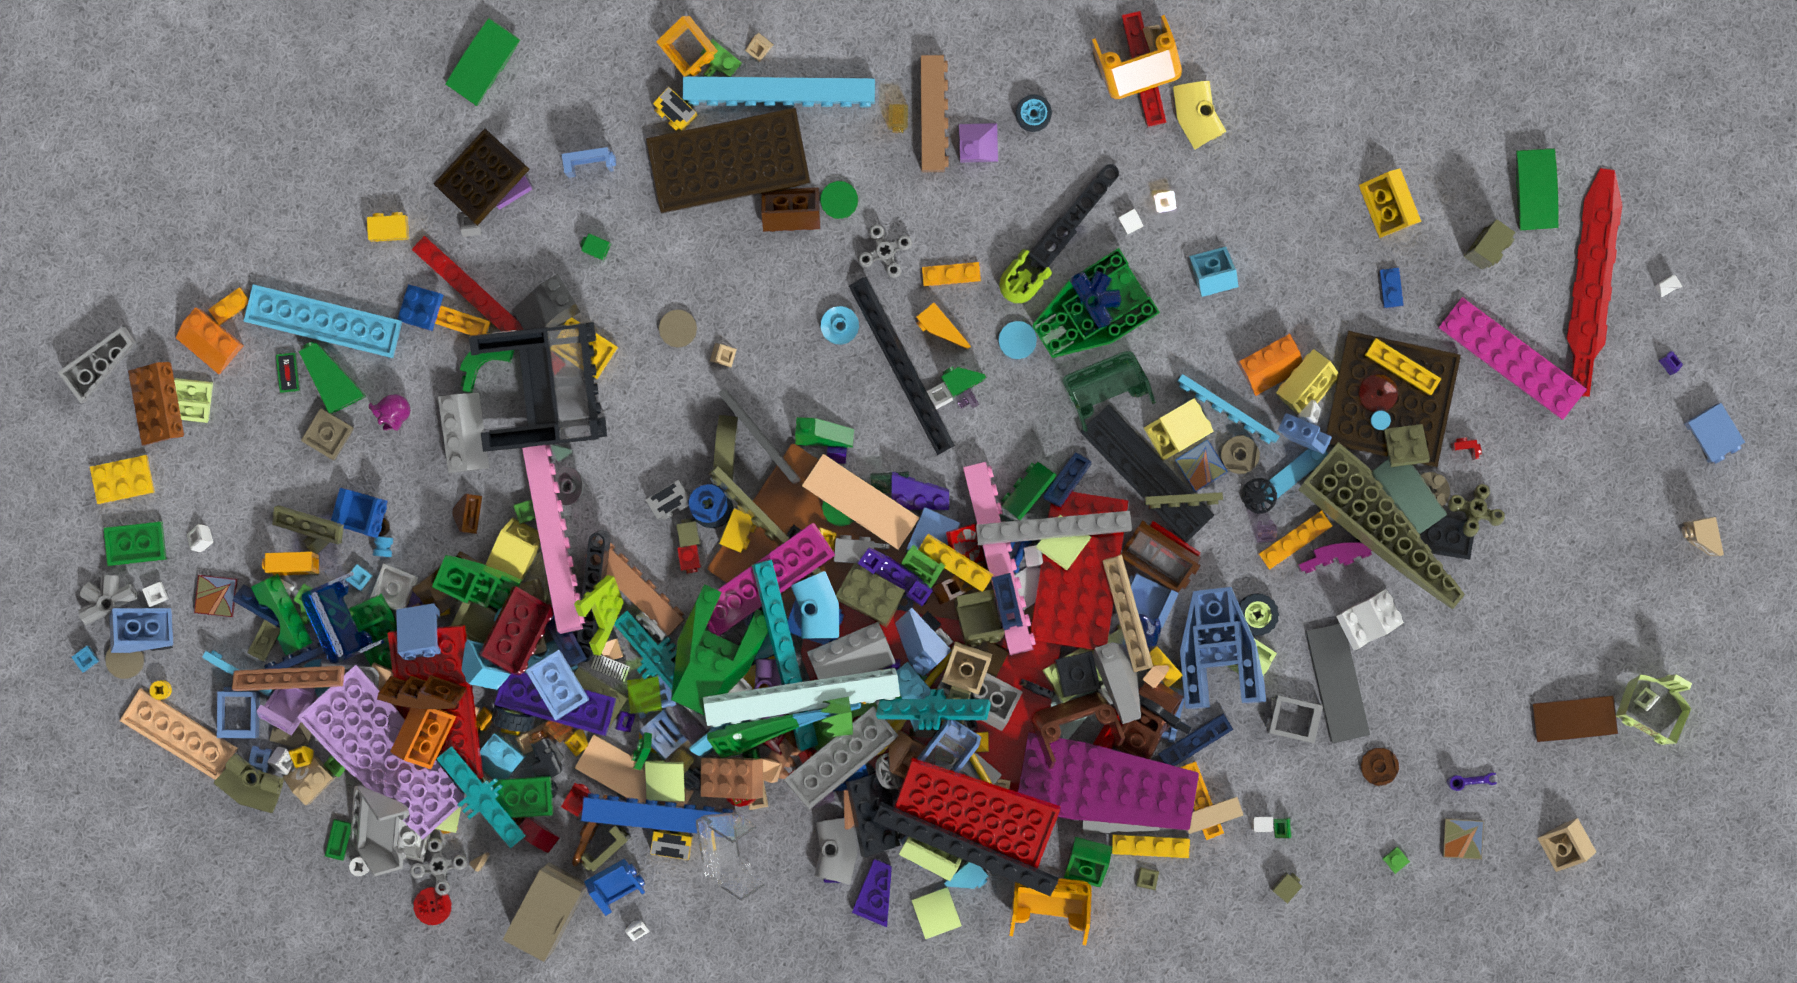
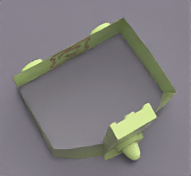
(1675, 685)

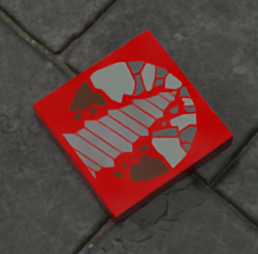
(965, 542)

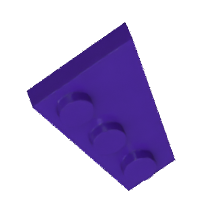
(918, 495)
(875, 894)

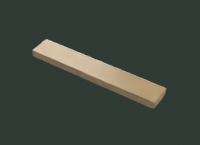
(1127, 613)

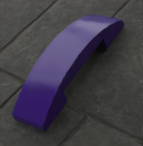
(896, 574)

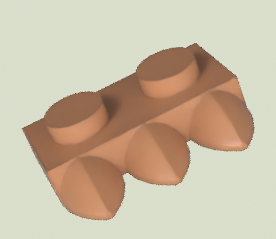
(787, 750)

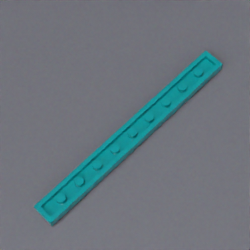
(781, 640)

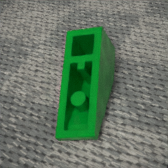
(822, 433)

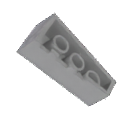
(95, 365)

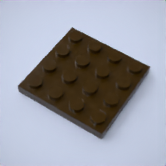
(481, 176)

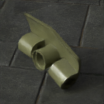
(237, 784)

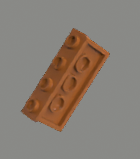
(156, 403)

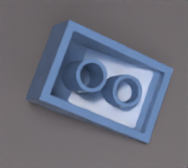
(140, 629)
(920, 642)

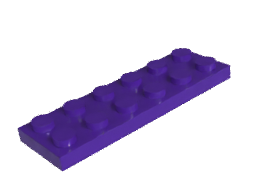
(522, 696)

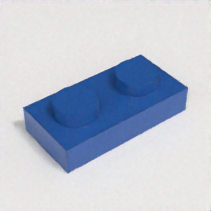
(1391, 287)

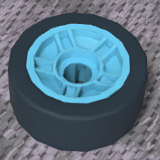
(1043, 110)

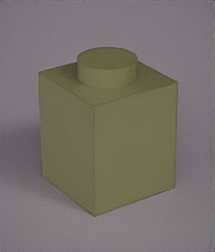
(688, 533)
(1287, 887)

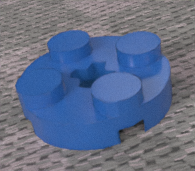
(703, 493)

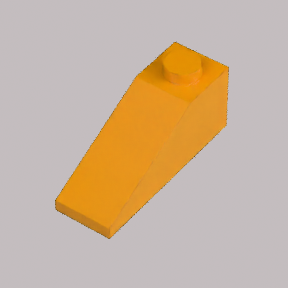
(937, 324)

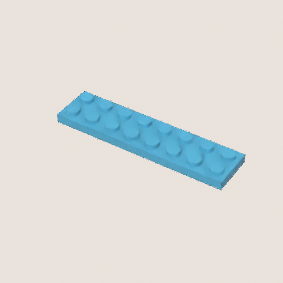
(323, 321)

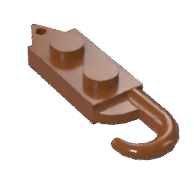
(587, 835)

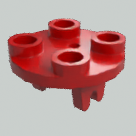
(423, 906)

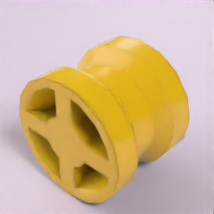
(164, 687)

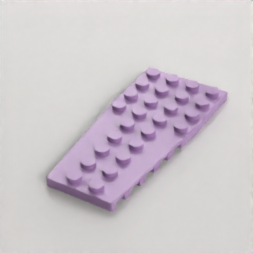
(360, 737)

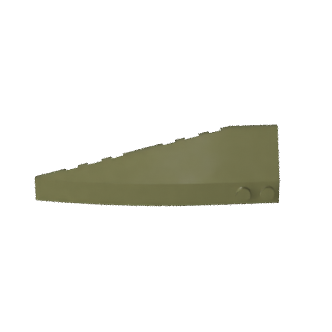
(1360, 505)

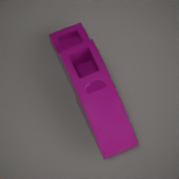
(1342, 552)

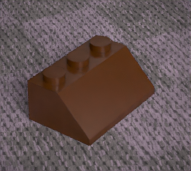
(791, 209)

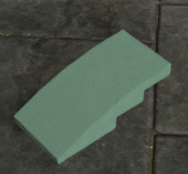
(1410, 494)

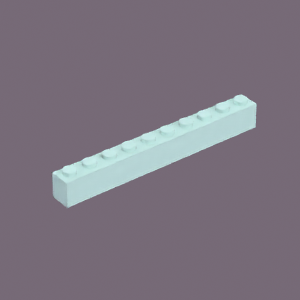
(800, 697)

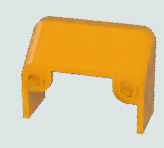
(1142, 72)
(1067, 900)

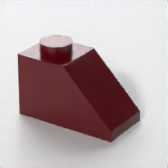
(538, 834)

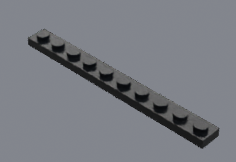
(901, 365)
(965, 849)

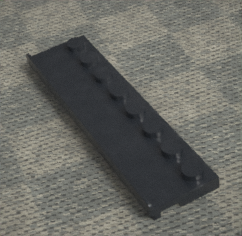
(1144, 471)

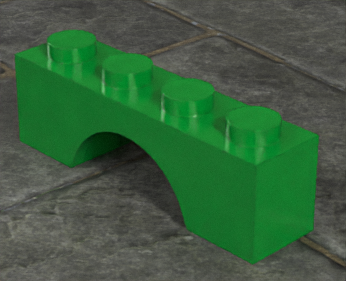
(273, 594)

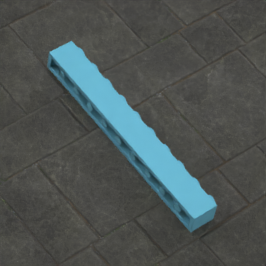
(779, 90)

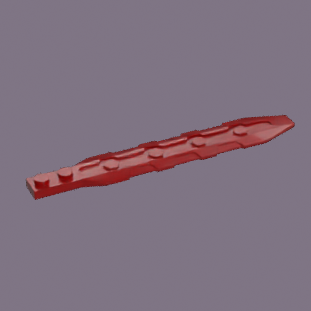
(1594, 274)

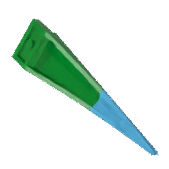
(744, 736)

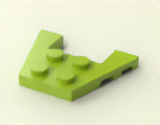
(606, 605)

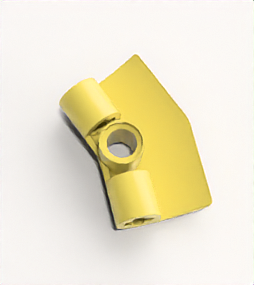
(1196, 126)

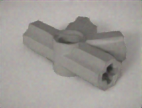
(98, 597)

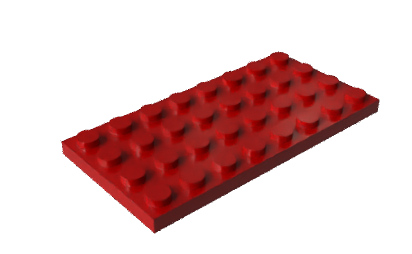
(1077, 603)
(446, 666)
(979, 811)

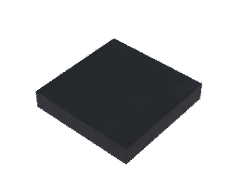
(1077, 674)

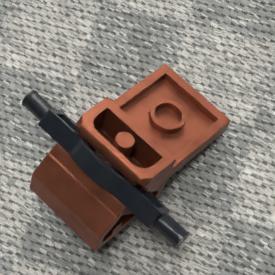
(1157, 715)

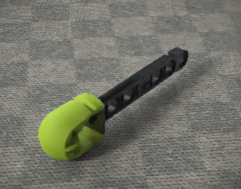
(1040, 256)

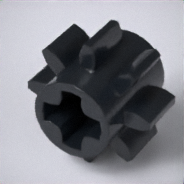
(692, 778)

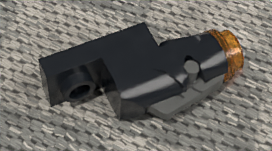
(548, 757)

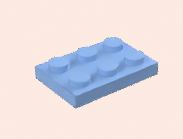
(557, 685)

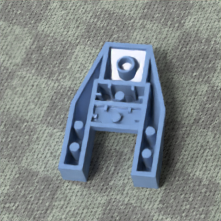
(1217, 637)

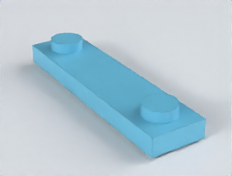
(1295, 471)
(215, 658)

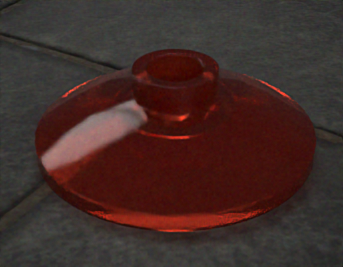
(1368, 393)

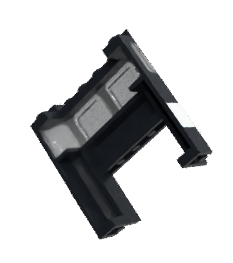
(555, 384)

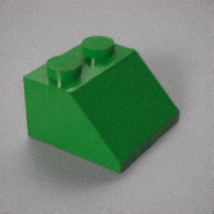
(960, 380)
(1088, 861)

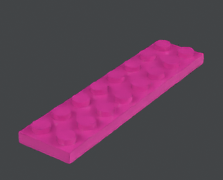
(1512, 358)
(791, 563)

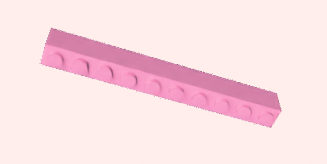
(552, 537)
(997, 555)

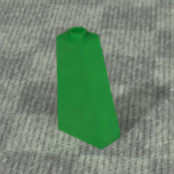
(330, 379)

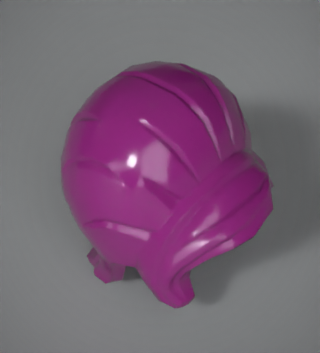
(392, 411)

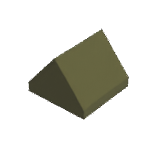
(315, 544)

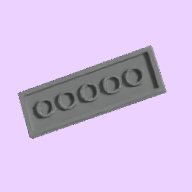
(840, 759)

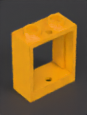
(673, 33)
(291, 563)

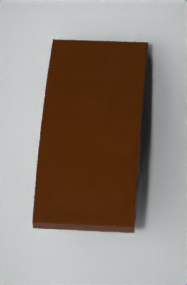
(421, 694)
(1575, 718)

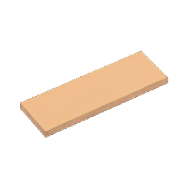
(860, 501)
(178, 734)
(615, 770)

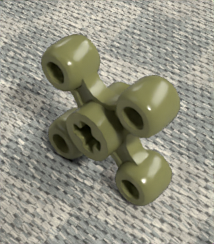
(1476, 510)

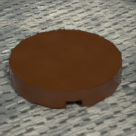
(1379, 766)

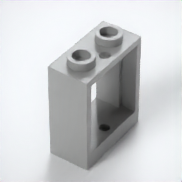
(1313, 722)

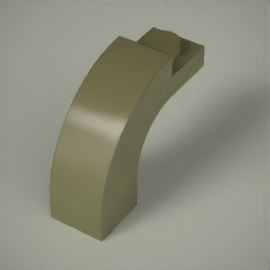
(725, 444)

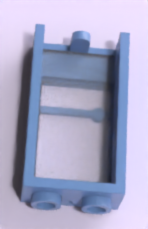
(951, 746)

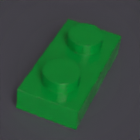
(642, 751)

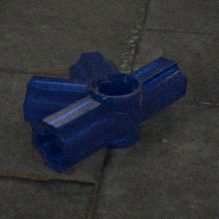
(1102, 297)

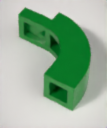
(472, 364)

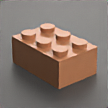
(732, 777)

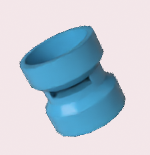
(383, 546)

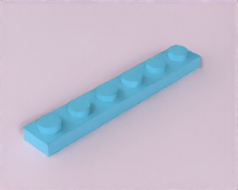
(1233, 413)

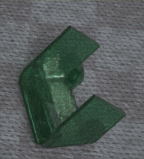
(1105, 381)

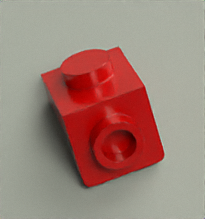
(1462, 443)
(689, 558)
(574, 799)

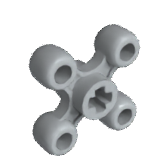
(881, 244)
(437, 858)

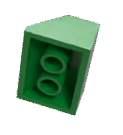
(1028, 490)

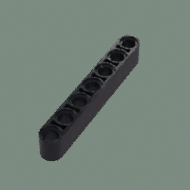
(600, 570)

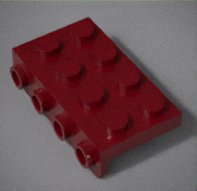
(516, 631)

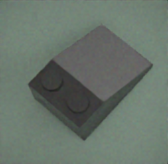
(546, 305)

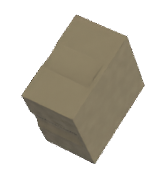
(545, 911)

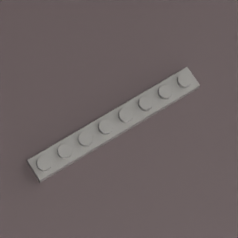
(1053, 527)

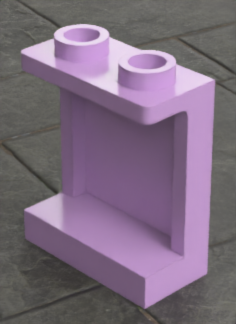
(285, 707)

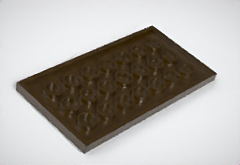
(728, 160)

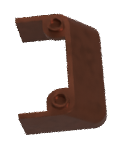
(1047, 721)

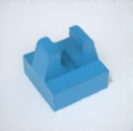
(85, 659)

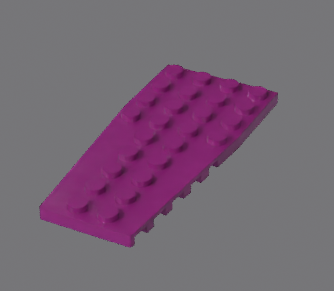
(1109, 785)

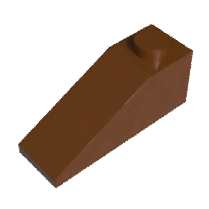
(953, 587)

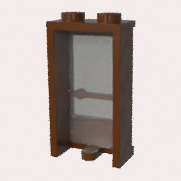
(1160, 557)

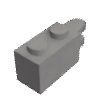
(853, 550)

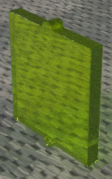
(644, 695)

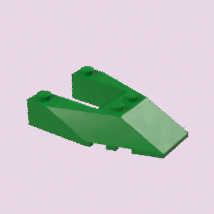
(707, 662)

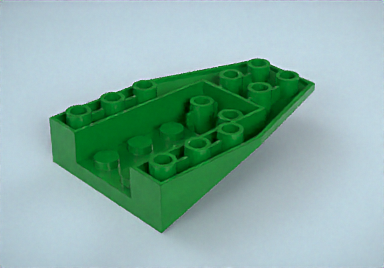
(1067, 325)

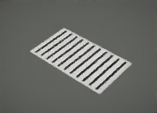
(610, 667)

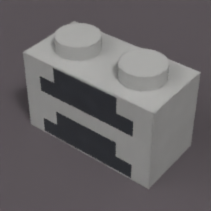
(668, 500)

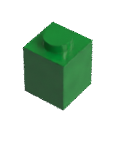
(595, 247)

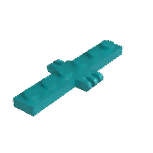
(656, 658)
(933, 709)
(480, 797)

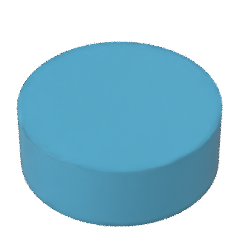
(1380, 420)

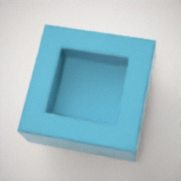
(360, 577)

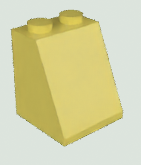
(1178, 429)
(515, 549)

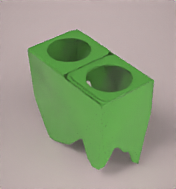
(841, 723)

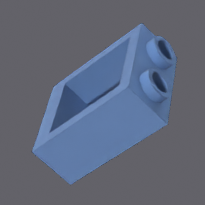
(237, 733)

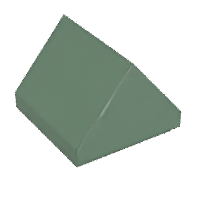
(561, 452)

